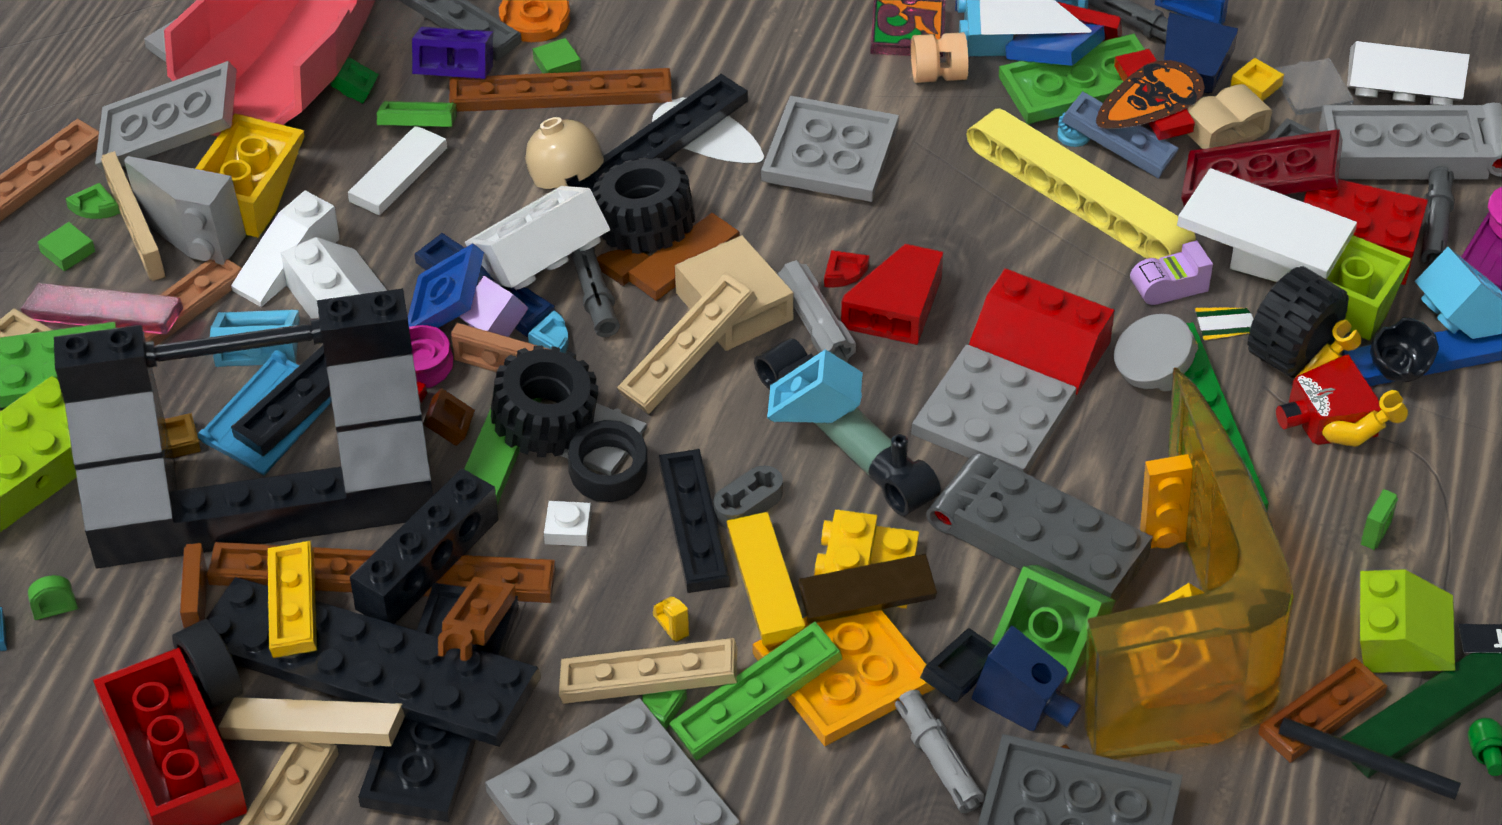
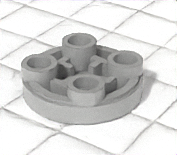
(1152, 349)

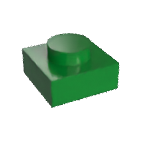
(354, 80)

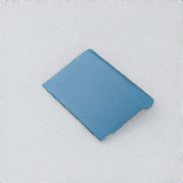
(219, 432)

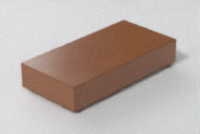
(193, 585)

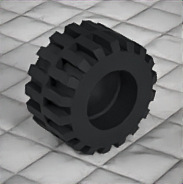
(645, 204)
(1296, 320)
(547, 376)

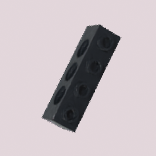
(424, 548)

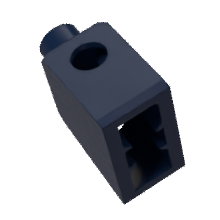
(1201, 46)
(1024, 683)

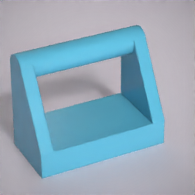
(248, 321)

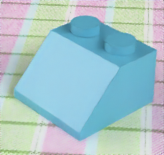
(1462, 296)

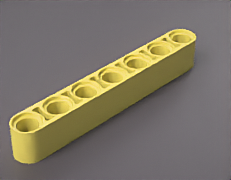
(1078, 185)

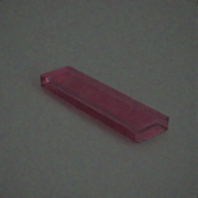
(99, 306)

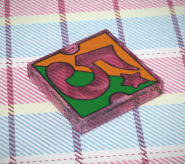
(898, 20)

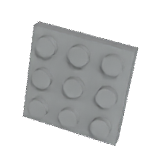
(830, 148)
(993, 409)

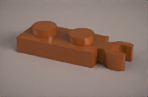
(475, 616)

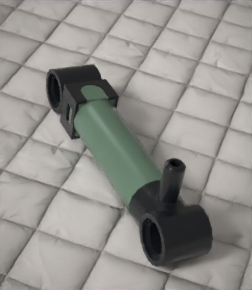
(883, 459)

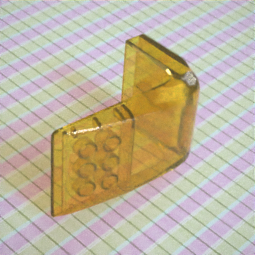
(1210, 660)

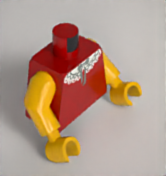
(1336, 400)

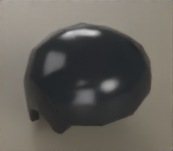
(1404, 350)

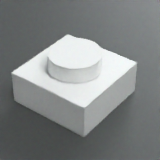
(567, 523)

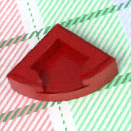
(845, 268)

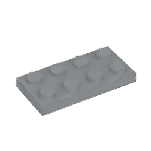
(168, 115)

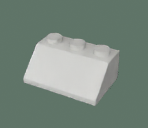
(1407, 73)
(541, 236)
(326, 271)

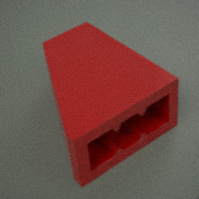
(895, 295)

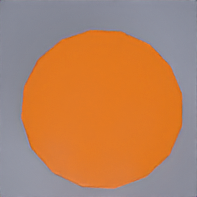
(536, 18)

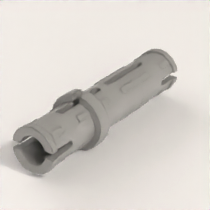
(932, 739)

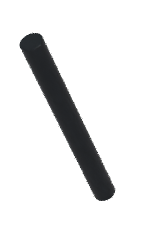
(1369, 758)

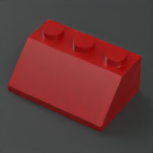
(1043, 328)

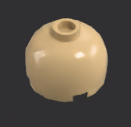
(562, 151)

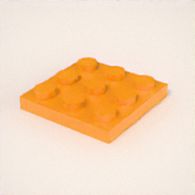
(864, 684)

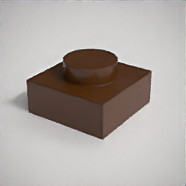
(448, 417)

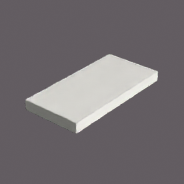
(1266, 223)

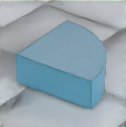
(550, 333)

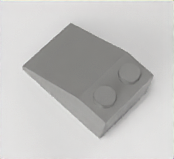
(188, 207)

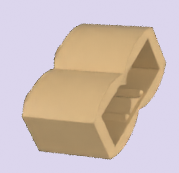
(1229, 117)

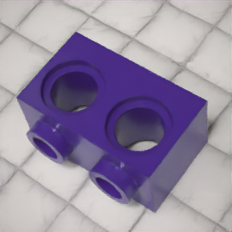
(452, 52)

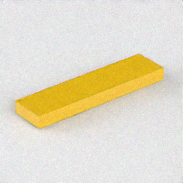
(765, 578)

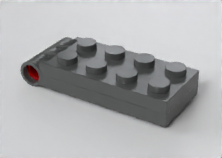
(1039, 525)

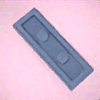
(1132, 143)

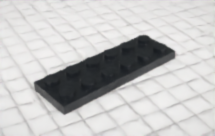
(426, 763)

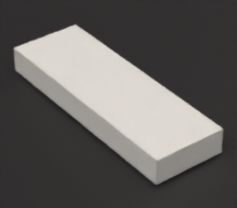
(397, 170)

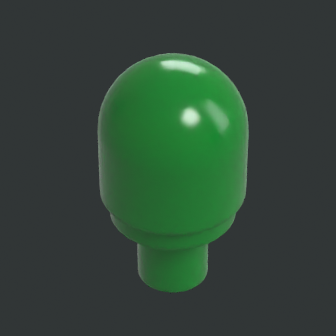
(1486, 744)

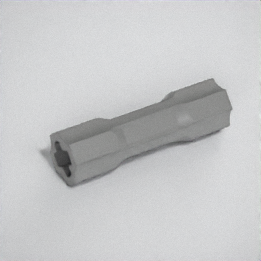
(815, 312)

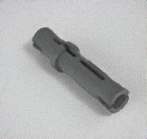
(1151, 22)
(1438, 211)
(602, 316)

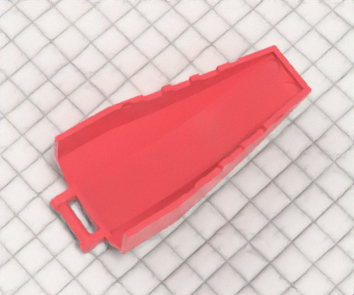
(279, 48)

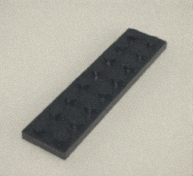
(381, 664)

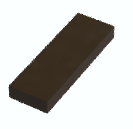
(867, 588)

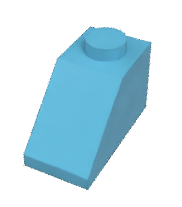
(816, 391)

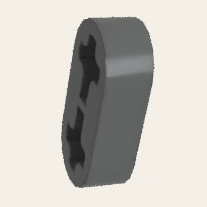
(746, 494)

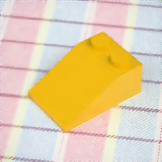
(259, 161)

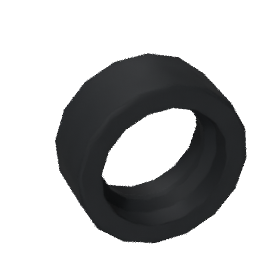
(607, 434)
(209, 663)

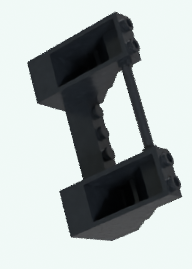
(129, 463)

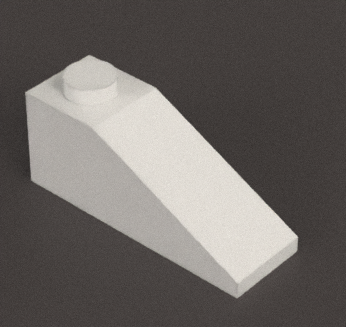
(296, 223)

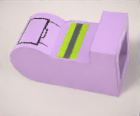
(1173, 275)

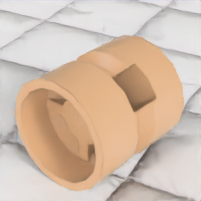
(926, 57)

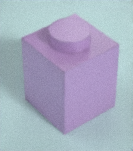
(494, 309)

